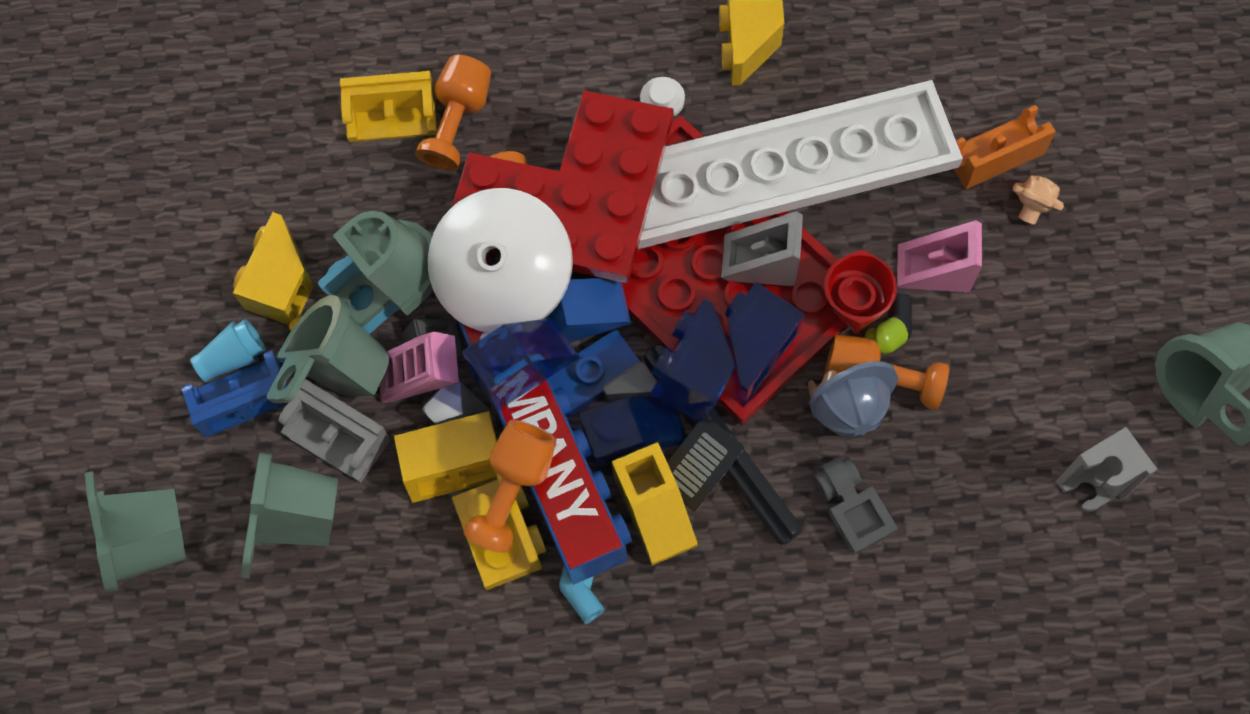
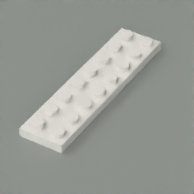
(799, 162)

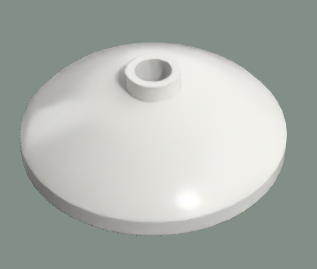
(532, 264)

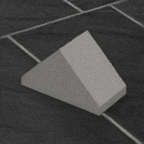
(764, 252)

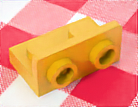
(522, 558)

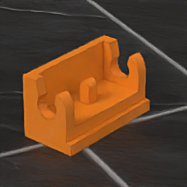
(1003, 148)

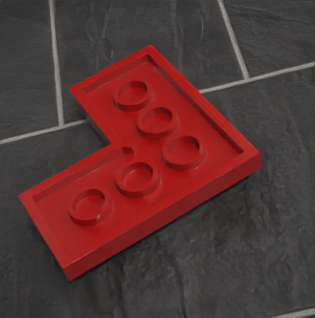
(601, 183)

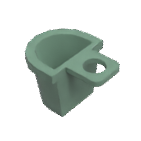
(390, 261)
(331, 351)
(1207, 374)
(288, 507)
(134, 532)

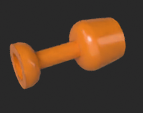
(462, 90)
(852, 350)
(520, 458)

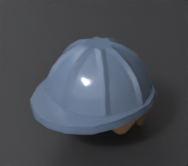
(853, 399)

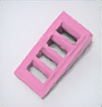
(439, 372)

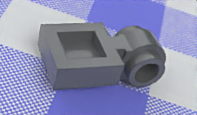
(859, 517)

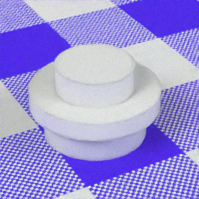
(663, 92)

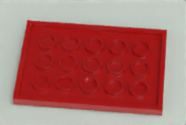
(689, 269)

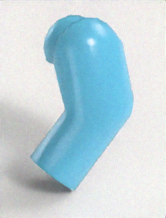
(581, 597)

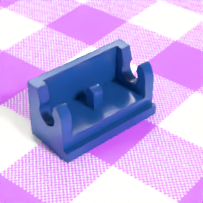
(233, 397)

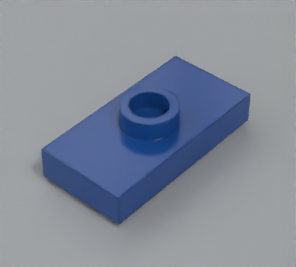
(595, 367)

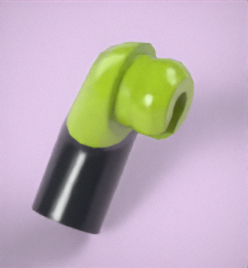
(897, 328)

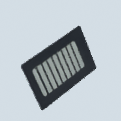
(703, 461)

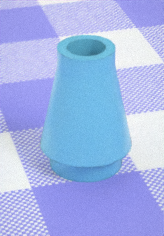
(229, 350)

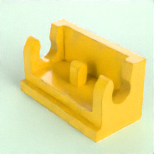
(388, 106)
(447, 456)

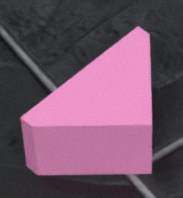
(942, 259)

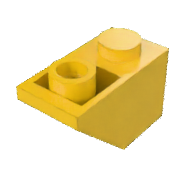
(753, 35)
(275, 275)
(654, 503)

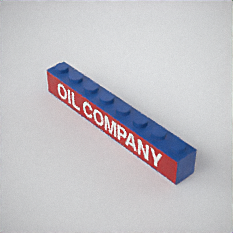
(571, 494)

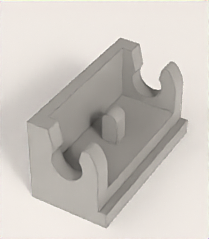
(333, 431)
(1112, 467)

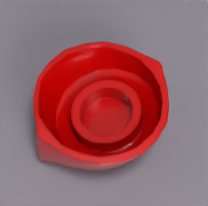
(860, 289)

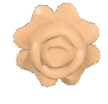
(1037, 196)

